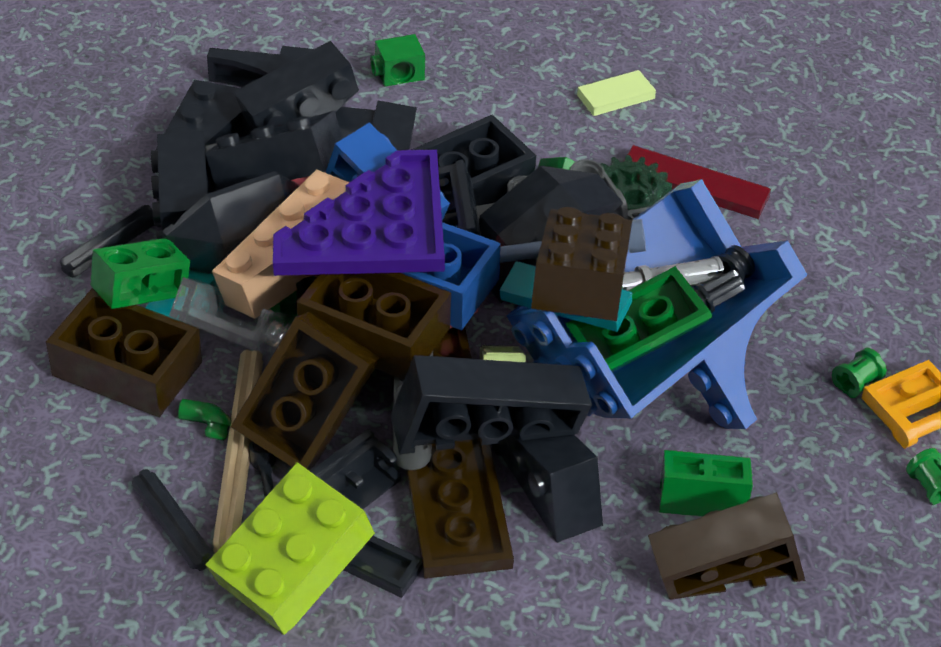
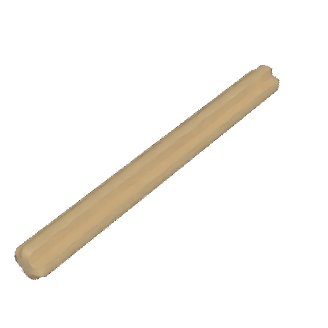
(237, 454)

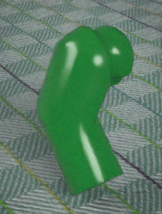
(207, 413)

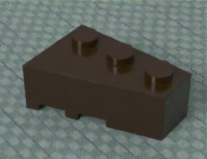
(727, 548)

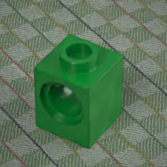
(398, 60)

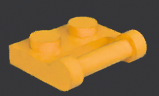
(904, 395)

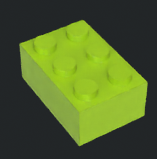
(291, 548)

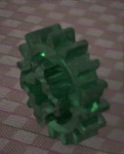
(638, 181)

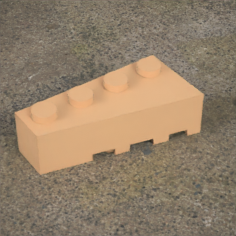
(247, 272)

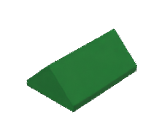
(658, 314)

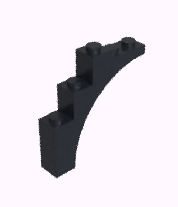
(244, 67)

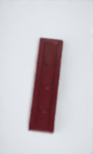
(726, 190)

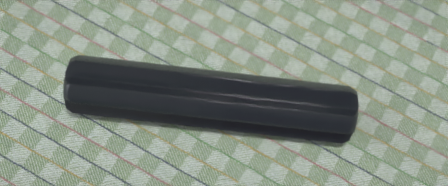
(117, 234)
(172, 519)

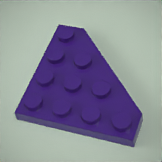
(377, 226)

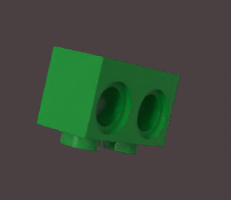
(138, 272)

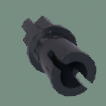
(720, 289)

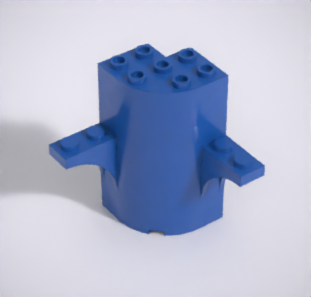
(677, 230)

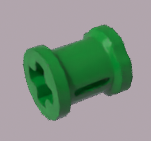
(859, 372)
(927, 470)

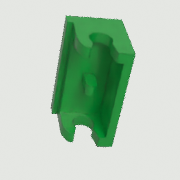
(703, 482)

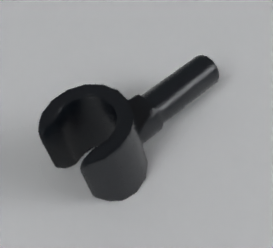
(263, 462)

